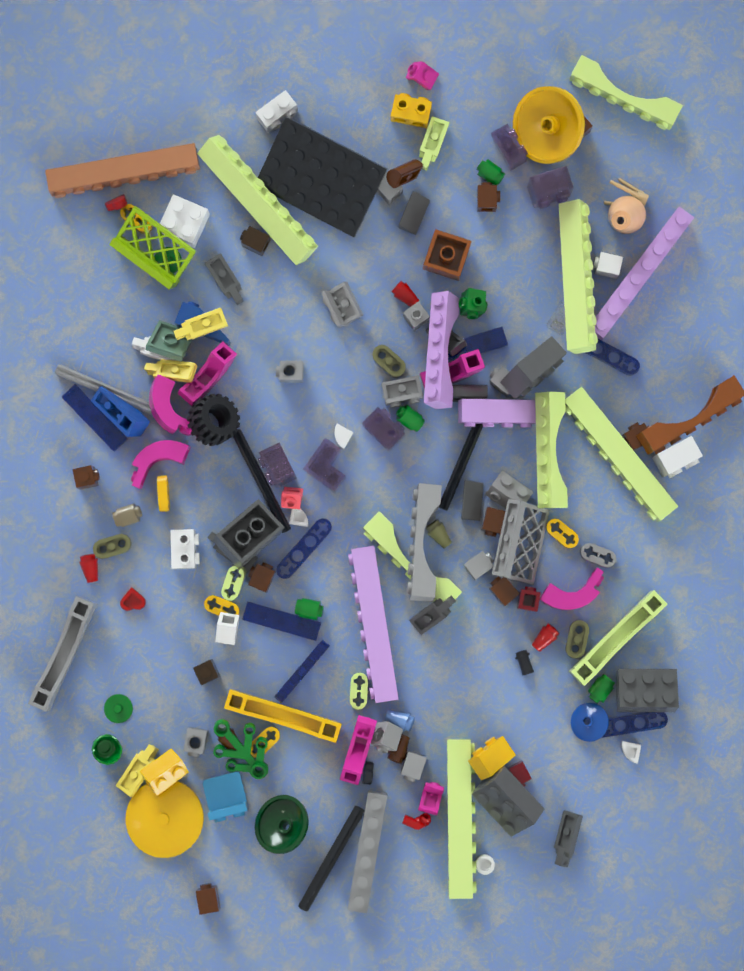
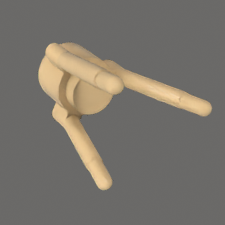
(636, 193)

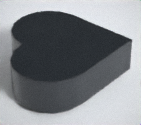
(368, 773)

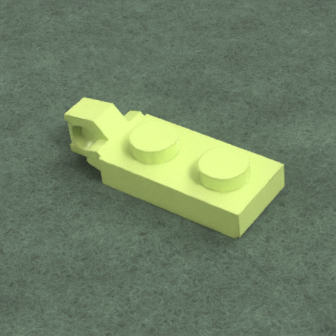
(433, 141)

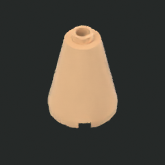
(631, 210)

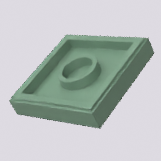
(165, 343)

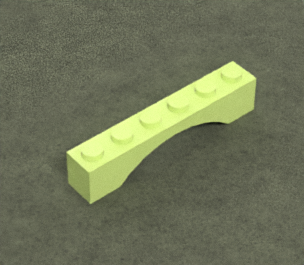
(590, 76)
(550, 486)
(382, 531)
(617, 637)

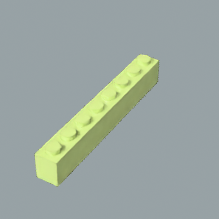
(257, 199)
(577, 277)
(620, 455)
(460, 819)

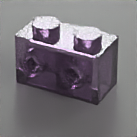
(508, 146)
(383, 428)

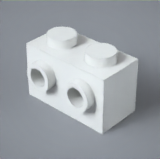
(273, 113)
(184, 549)

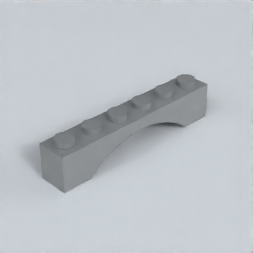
(422, 579)
(58, 666)
(367, 852)

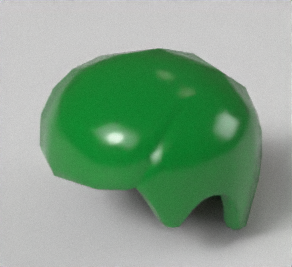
(106, 749)

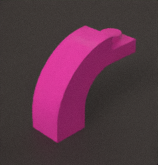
(462, 367)
(210, 373)
(161, 407)
(154, 453)
(564, 600)
(358, 750)

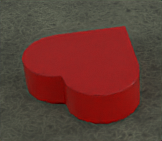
(116, 203)
(132, 600)

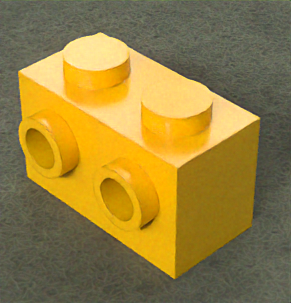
(411, 110)
(491, 758)
(164, 771)

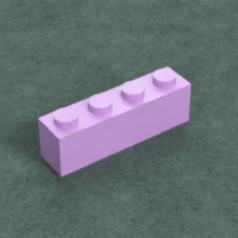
(496, 412)

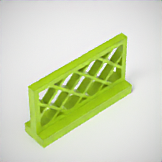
(147, 262)

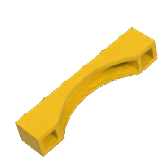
(283, 715)

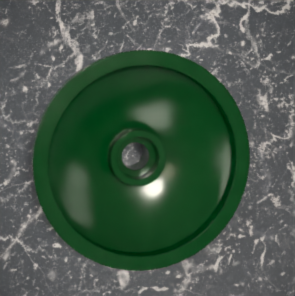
(272, 823)

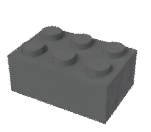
(532, 368)
(248, 534)
(647, 690)
(508, 801)

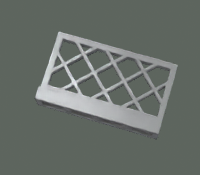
(510, 539)

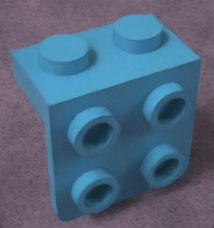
(225, 796)

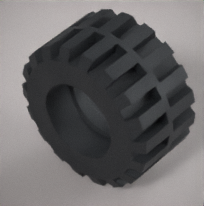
(203, 427)

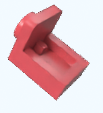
(291, 498)

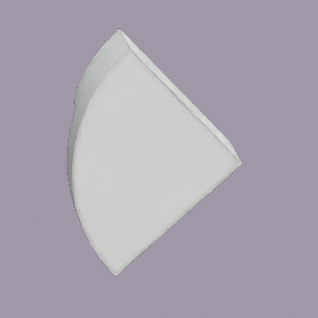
(342, 435)
(298, 518)
(631, 751)

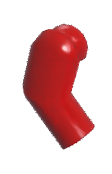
(418, 822)

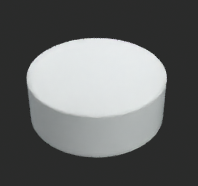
(485, 864)

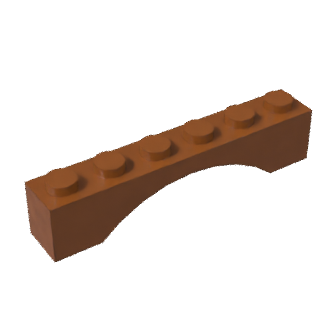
(721, 396)

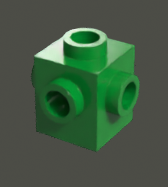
(473, 303)

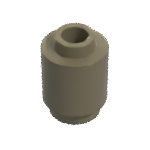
(127, 515)

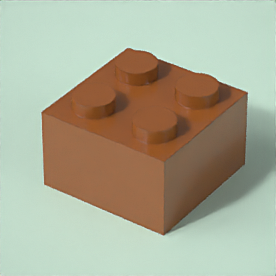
(446, 255)

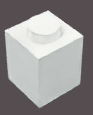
(608, 265)
(227, 628)

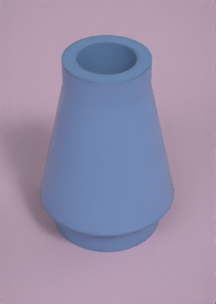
(400, 719)

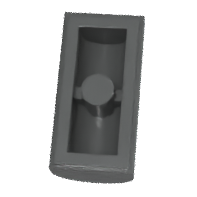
(469, 392)

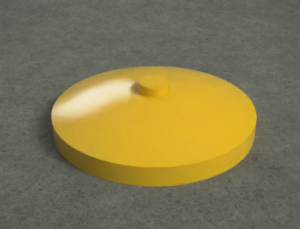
(549, 124)
(166, 822)

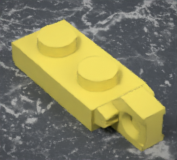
(202, 325)
(172, 370)
(132, 778)

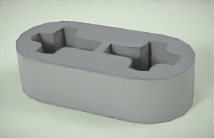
(600, 551)

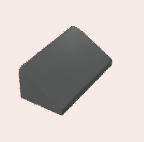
(414, 213)
(472, 500)

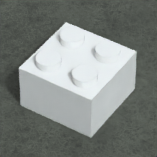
(185, 219)
(677, 456)

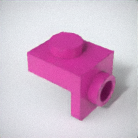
(422, 74)
(431, 798)

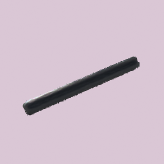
(460, 466)
(260, 479)
(331, 858)

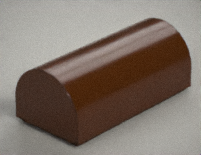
(404, 173)

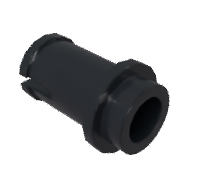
(524, 662)

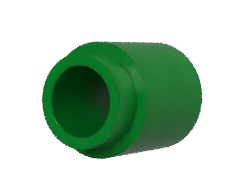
(490, 172)
(409, 418)
(309, 608)
(601, 689)

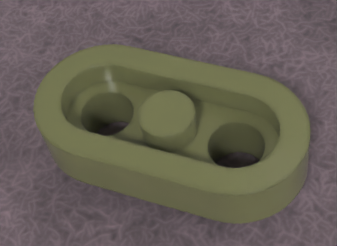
(389, 361)
(112, 546)
(577, 639)

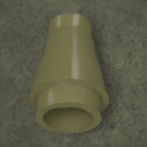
(438, 533)

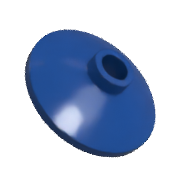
(597, 726)

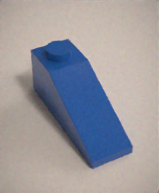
(191, 310)
(120, 413)

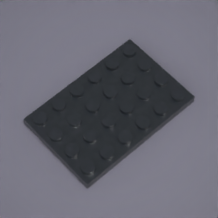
(321, 176)

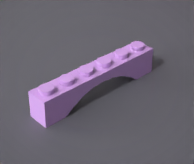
(438, 383)

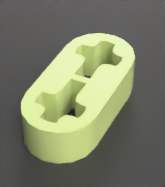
(237, 584)
(353, 691)

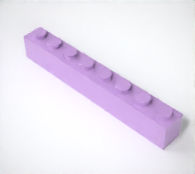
(641, 271)
(374, 624)

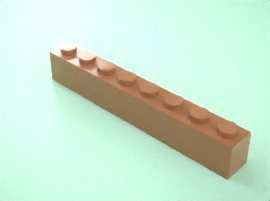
(122, 170)

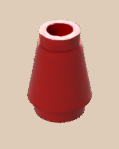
(405, 294)
(89, 566)
(545, 637)

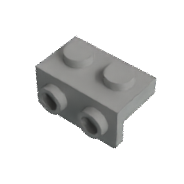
(342, 304)
(402, 391)
(507, 488)

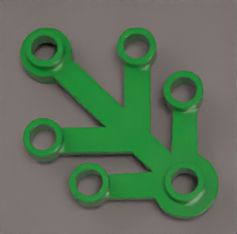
(242, 751)

